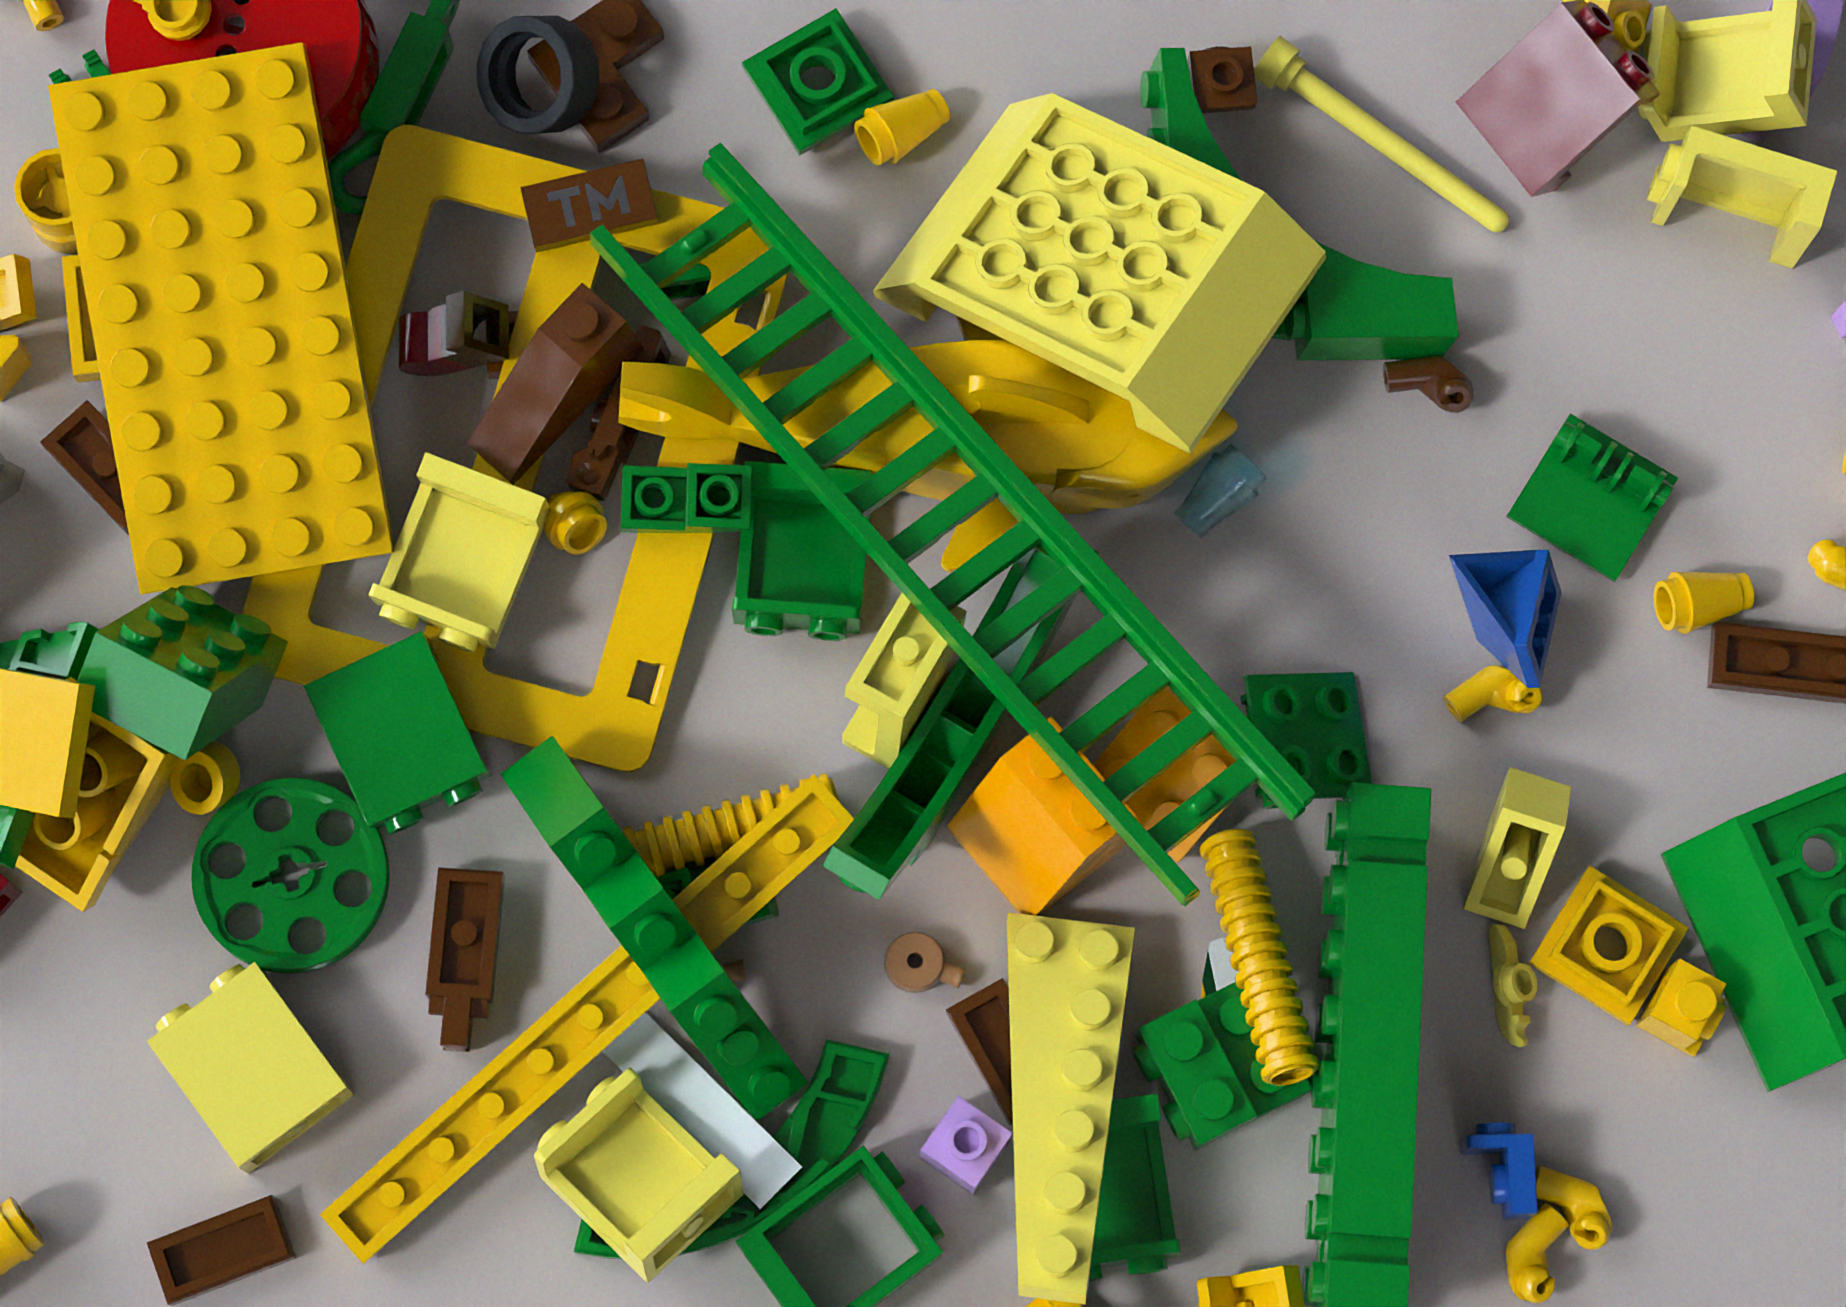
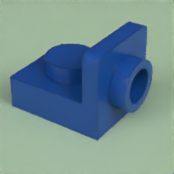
(1514, 1178)

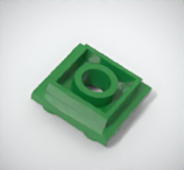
(811, 114)

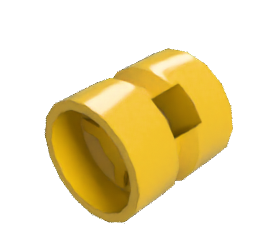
(44, 200)

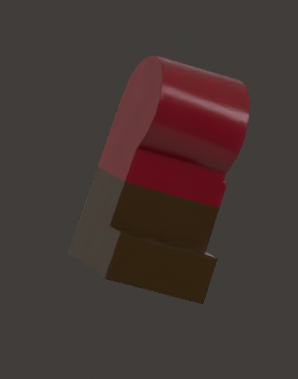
(443, 338)

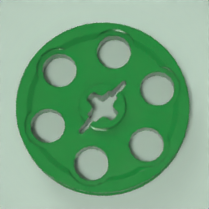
(265, 853)

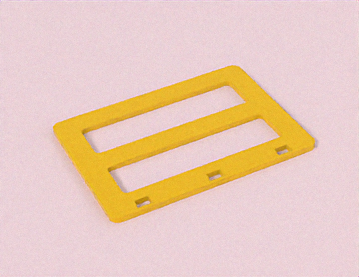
(664, 568)

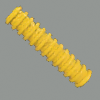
(706, 833)
(1259, 957)

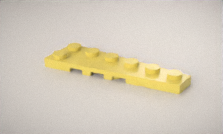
(1065, 1047)

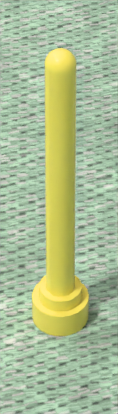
(1286, 70)

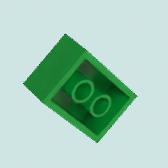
(181, 669)

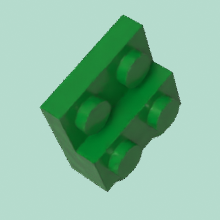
(1209, 1068)

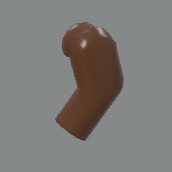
(1434, 378)

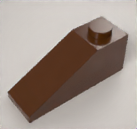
(554, 382)

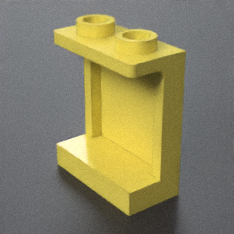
(1730, 71)
(1747, 184)
(460, 554)
(897, 682)
(248, 1066)
(636, 1175)

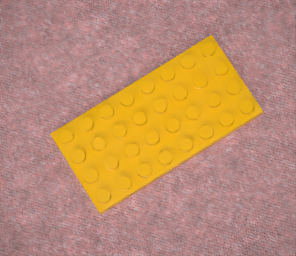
(222, 318)

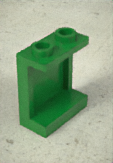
(798, 559)
(398, 734)
(1134, 1201)

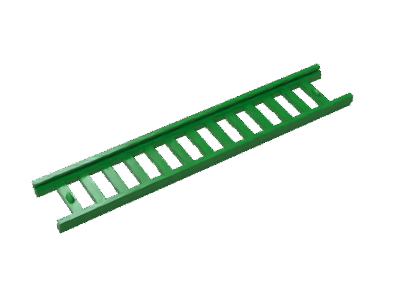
(995, 478)

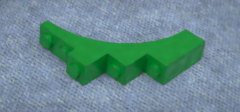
(1348, 305)
(943, 749)
(653, 929)

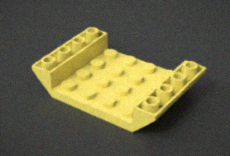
(1110, 261)

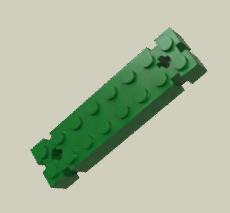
(1370, 1048)

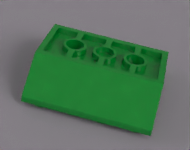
(1775, 927)

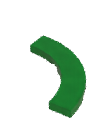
(813, 1135)

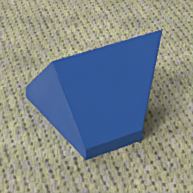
(1511, 606)

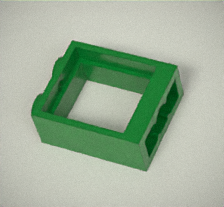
(884, 1181)

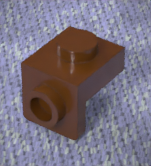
(1223, 78)

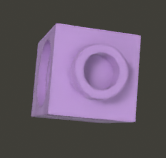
(965, 1145)

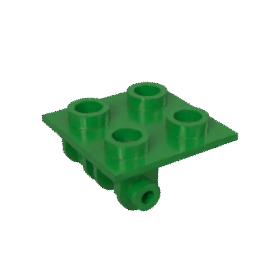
(1592, 497)
(1313, 726)

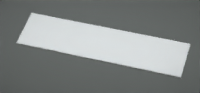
(703, 1107)

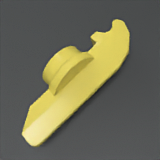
(1512, 983)

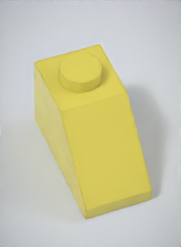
(1518, 847)

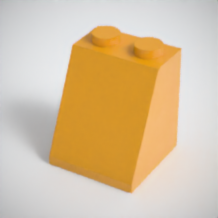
(1034, 829)

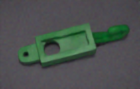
(399, 92)

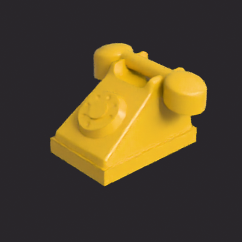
(116, 796)

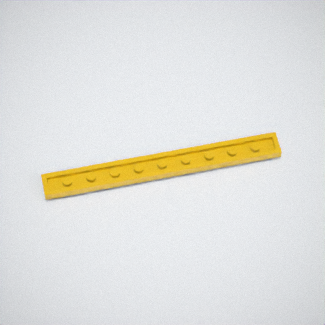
(578, 1027)

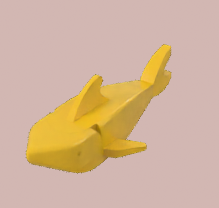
(1053, 424)

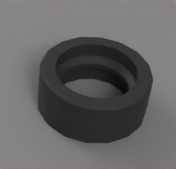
(498, 74)

